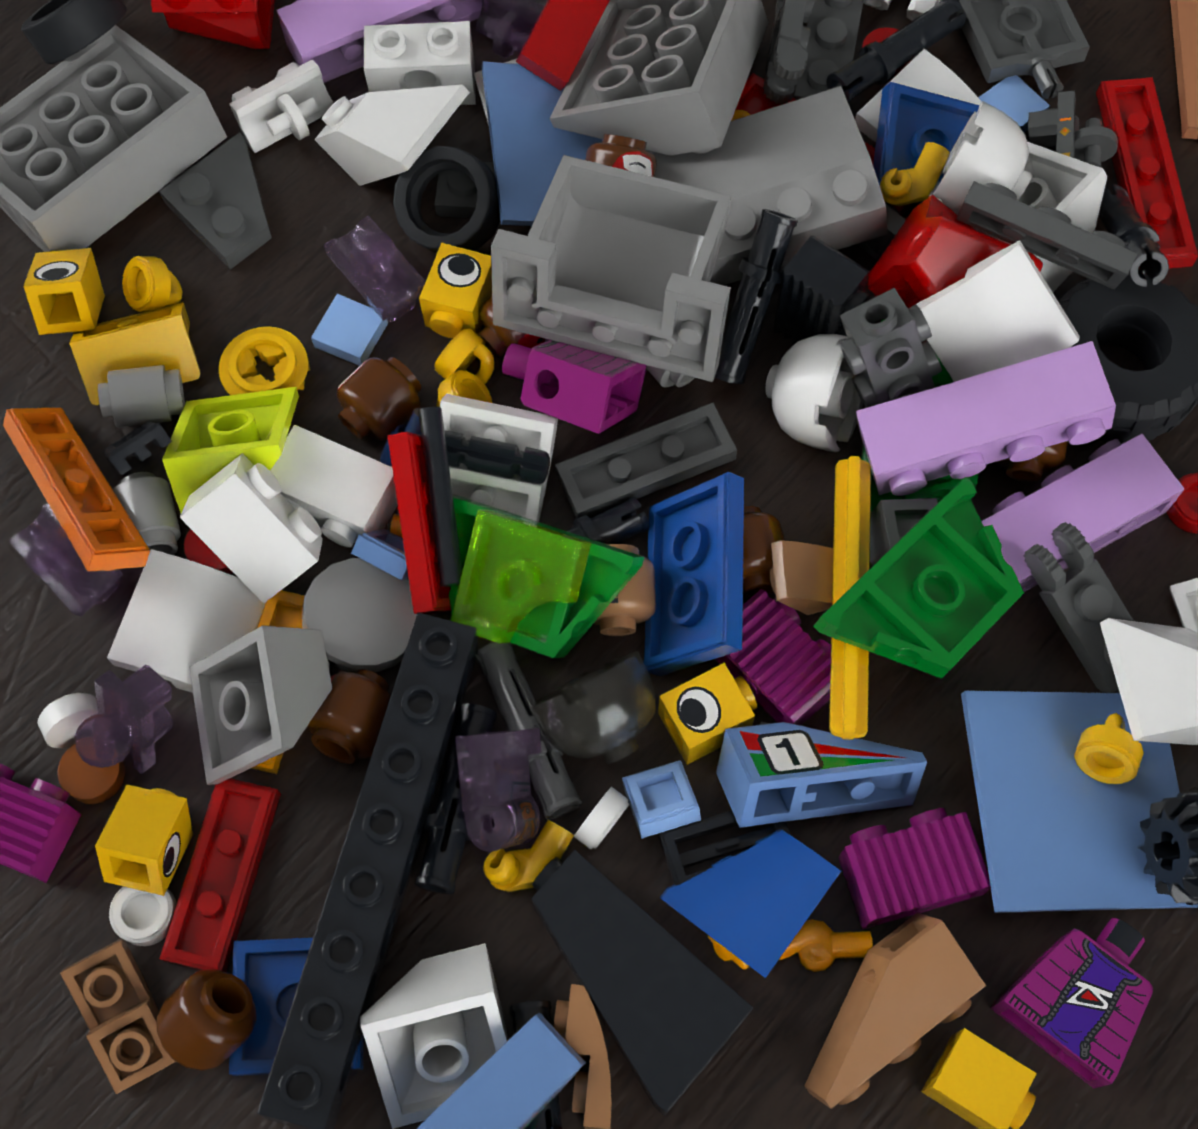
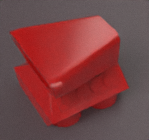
(231, 21)
(931, 253)

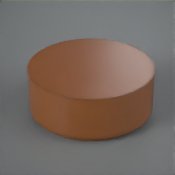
(88, 782)

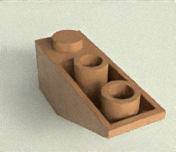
(897, 997)

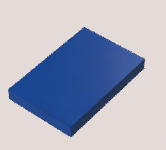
(698, 575)

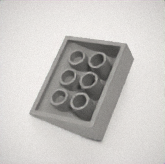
(664, 72)
(98, 140)
(792, 161)

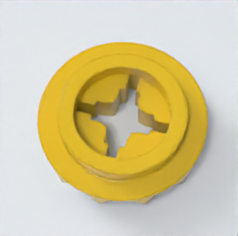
(273, 346)

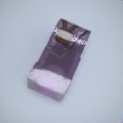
(498, 787)

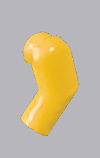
(915, 183)
(519, 868)

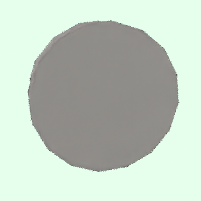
(361, 614)

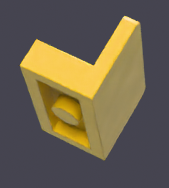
(136, 342)

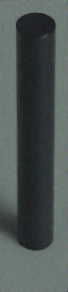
(440, 496)

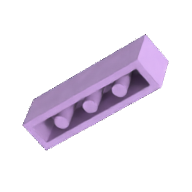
(334, 29)
(987, 420)
(1103, 499)

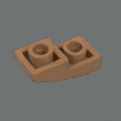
(802, 575)
(118, 1014)
(581, 1029)

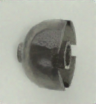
(599, 710)

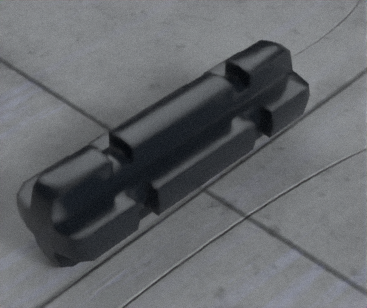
(497, 457)

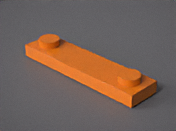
(76, 489)

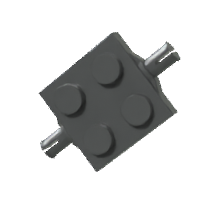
(1023, 39)

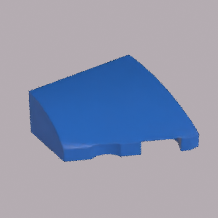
(756, 898)

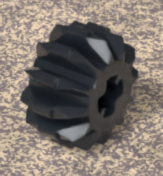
(1173, 846)

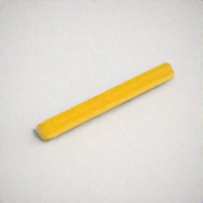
(850, 563)

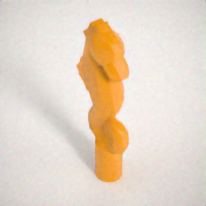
(815, 945)

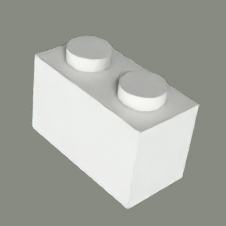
(335, 485)
(253, 527)

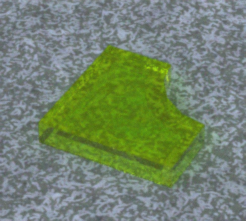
(512, 571)

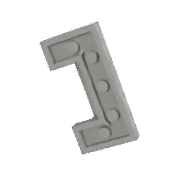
(618, 269)

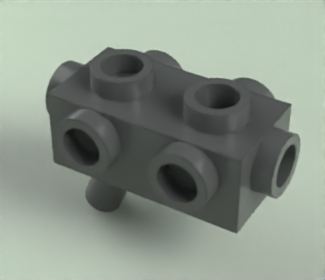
(888, 353)

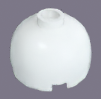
(987, 151)
(815, 393)

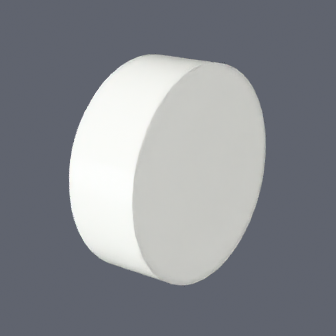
(64, 716)
(602, 818)
(141, 915)

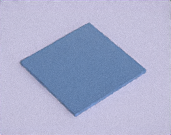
(524, 140)
(1048, 826)

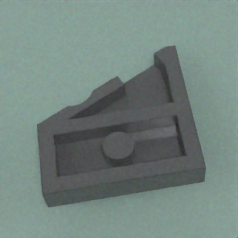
(222, 202)

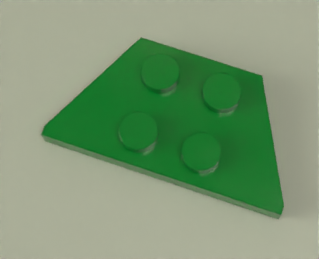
(929, 590)
(558, 626)

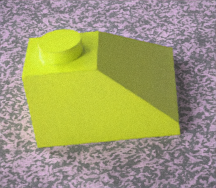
(222, 428)

